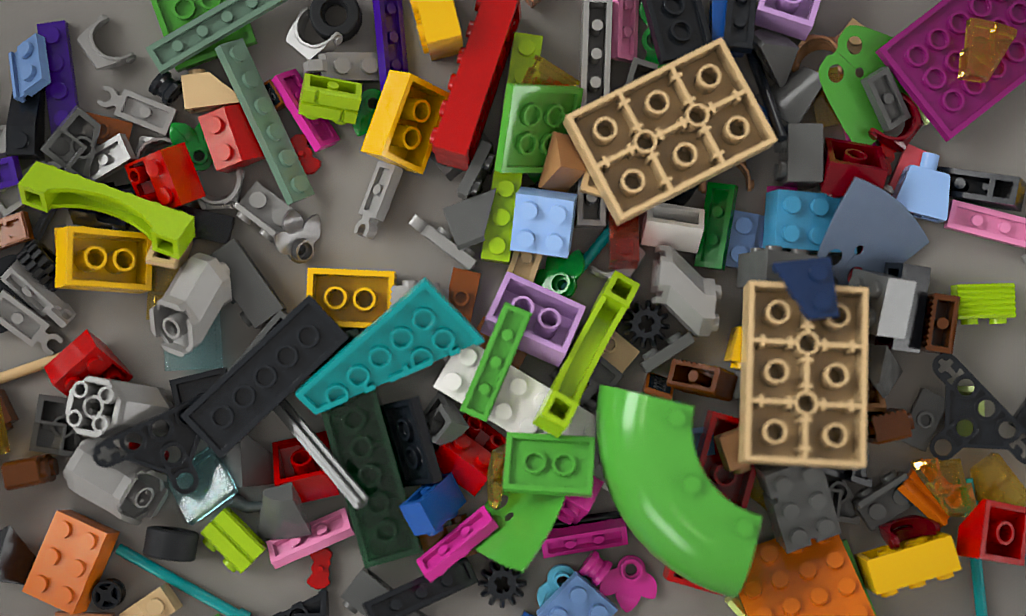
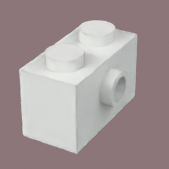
(674, 227)

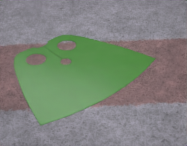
(848, 96)
(521, 537)

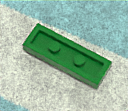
(718, 221)

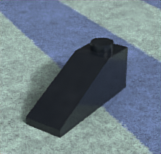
(26, 127)
(986, 188)

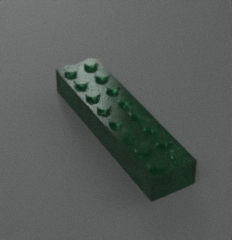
(366, 451)

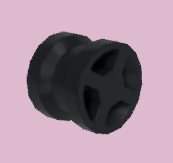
(166, 88)
(104, 598)

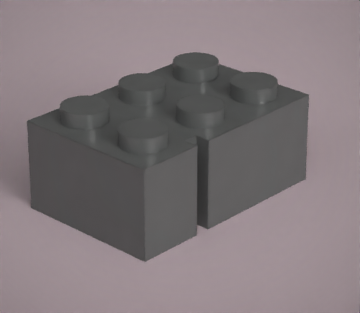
(802, 504)

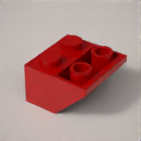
(166, 177)
(85, 358)
(470, 454)

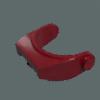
(911, 127)
(917, 527)

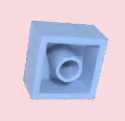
(543, 222)

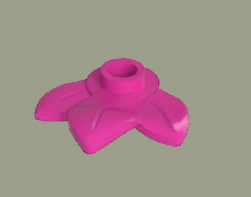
(629, 587)

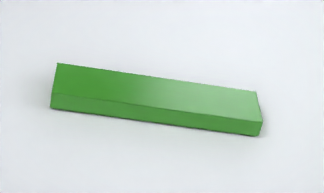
(495, 361)

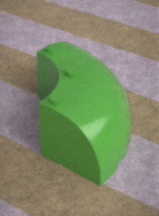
(665, 494)

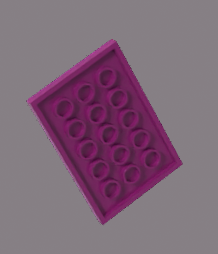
(928, 55)

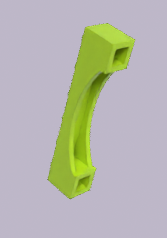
(51, 188)
(585, 353)

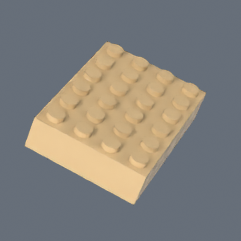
(669, 131)
(803, 380)

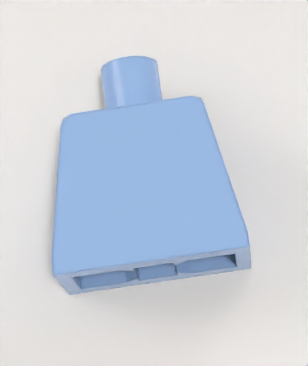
(924, 189)

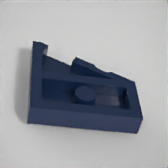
(811, 286)

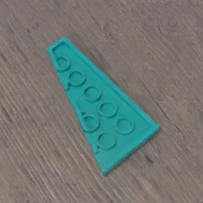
(398, 343)

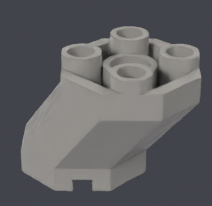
(684, 292)
(191, 303)
(108, 406)
(123, 489)

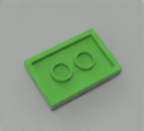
(549, 464)

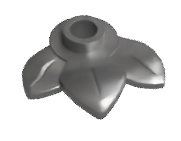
(298, 234)

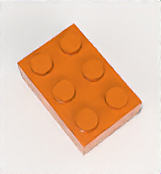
(70, 561)

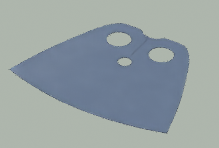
(877, 224)

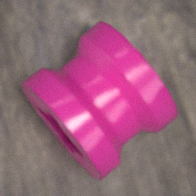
(595, 568)

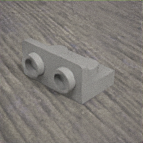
(264, 209)

